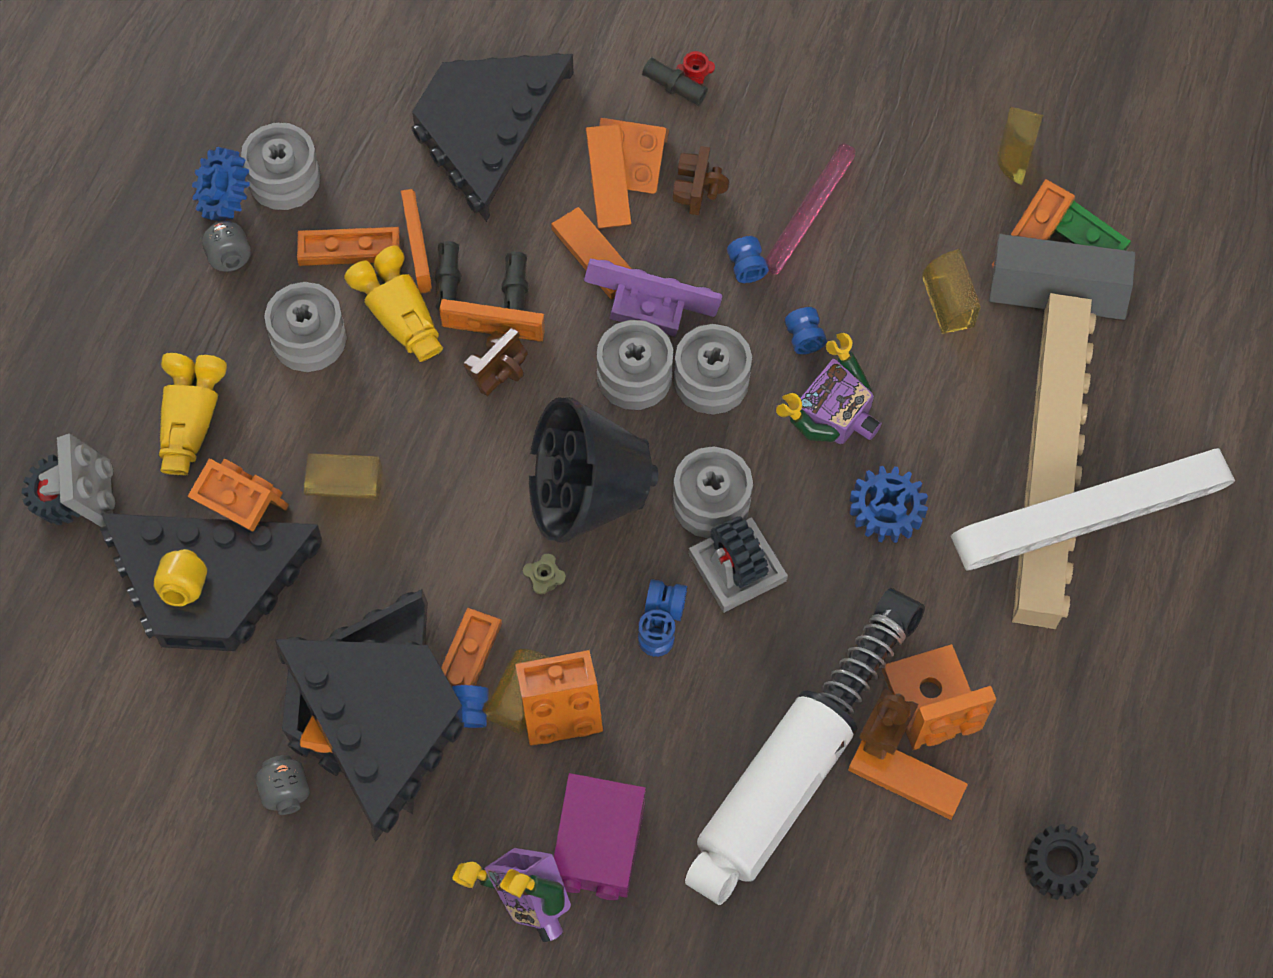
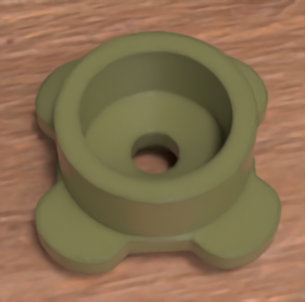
(548, 583)

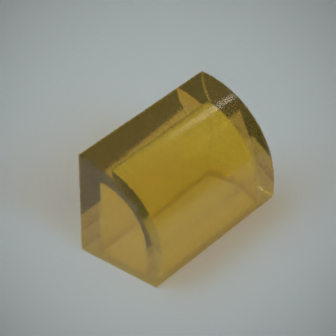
(1018, 143)
(951, 292)
(343, 476)
(506, 703)

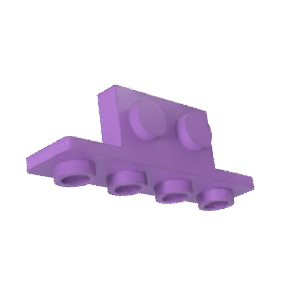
(649, 296)

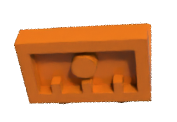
(641, 153)
(235, 493)
(560, 697)

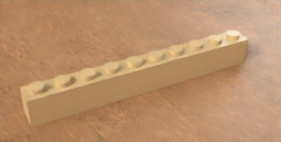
(1054, 453)

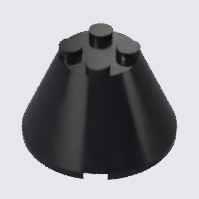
(585, 471)

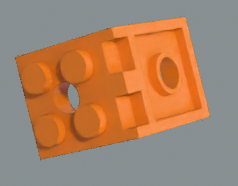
(951, 712)

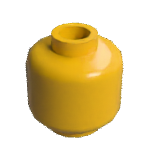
(180, 577)

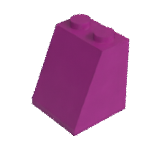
(599, 835)

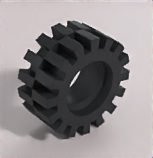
(1072, 842)

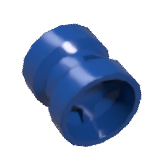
(747, 259)
(806, 333)
(673, 595)
(653, 640)
(472, 703)

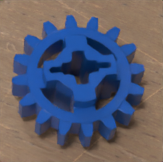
(220, 184)
(886, 518)

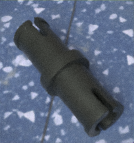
(674, 81)
(447, 274)
(515, 284)

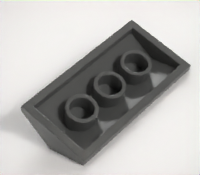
(1033, 268)

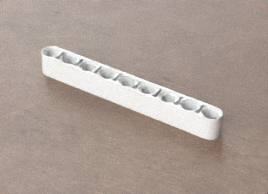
(1091, 509)

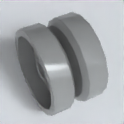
(281, 166)
(305, 326)
(634, 364)
(712, 369)
(711, 489)

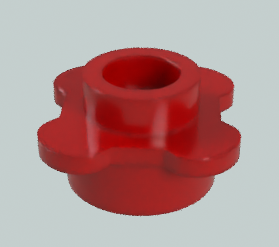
(696, 60)

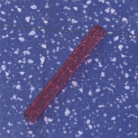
(809, 208)

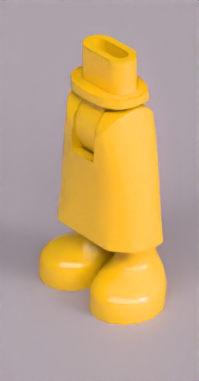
(396, 302)
(187, 408)

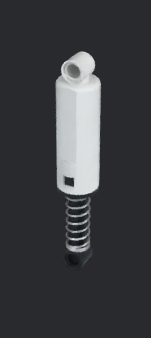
(795, 759)

